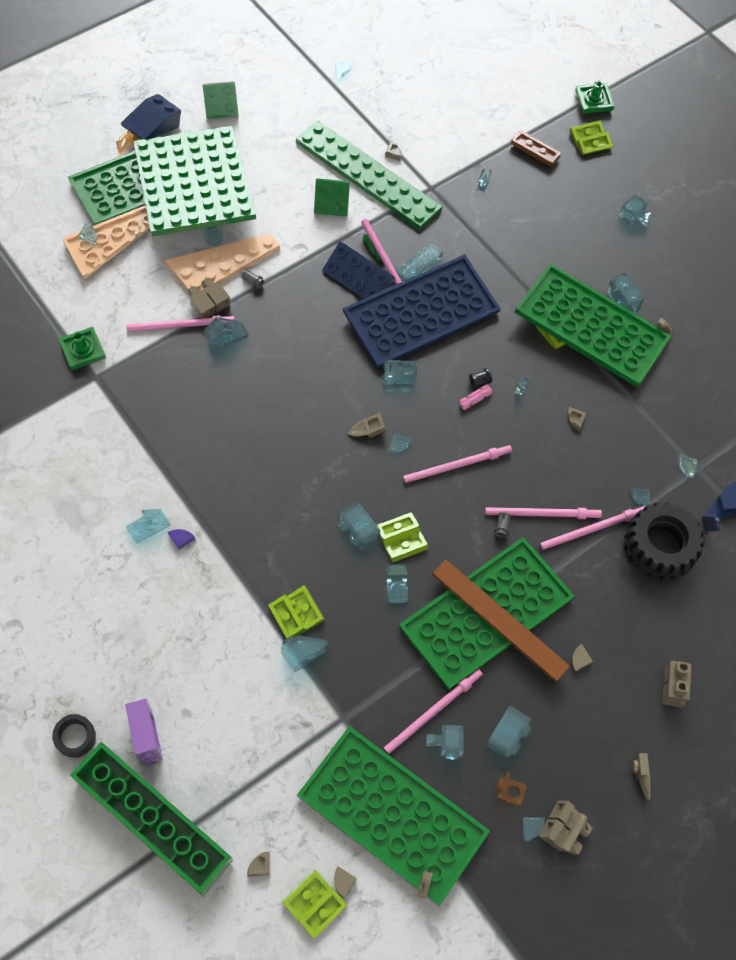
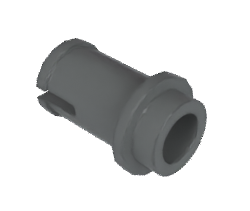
(256, 281)
(502, 530)

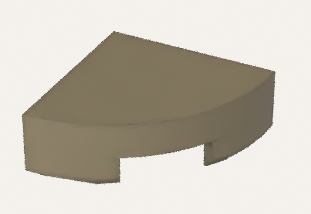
(393, 151)
(663, 325)
(575, 418)
(580, 659)
(260, 865)
(343, 882)
(424, 884)

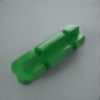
(367, 240)

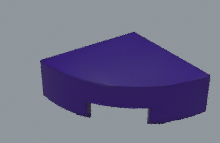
(181, 537)

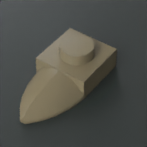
(369, 426)
(641, 768)

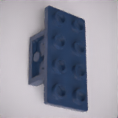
(357, 272)

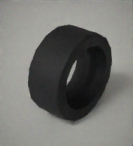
(62, 724)

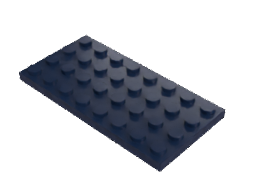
(421, 310)

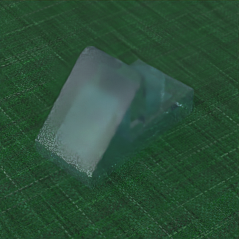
(148, 525)
(396, 583)

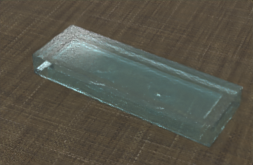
(420, 262)

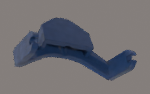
(722, 507)

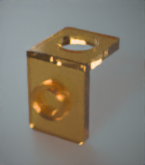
(130, 138)
(503, 785)

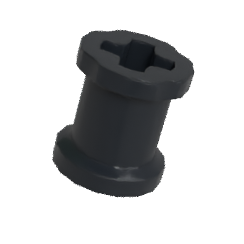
(480, 378)

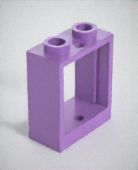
(143, 732)

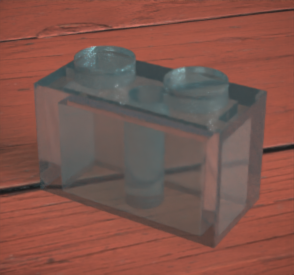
(625, 293)
(358, 525)
(508, 732)

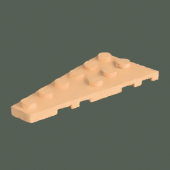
(111, 239)
(221, 261)

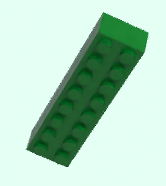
(152, 818)

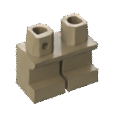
(209, 299)
(676, 684)
(564, 828)

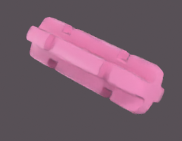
(475, 397)

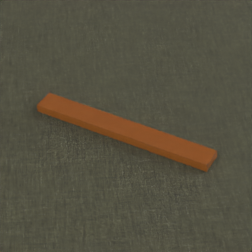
(501, 621)

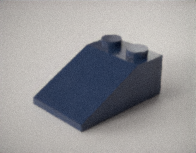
(153, 118)

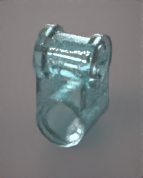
(398, 372)

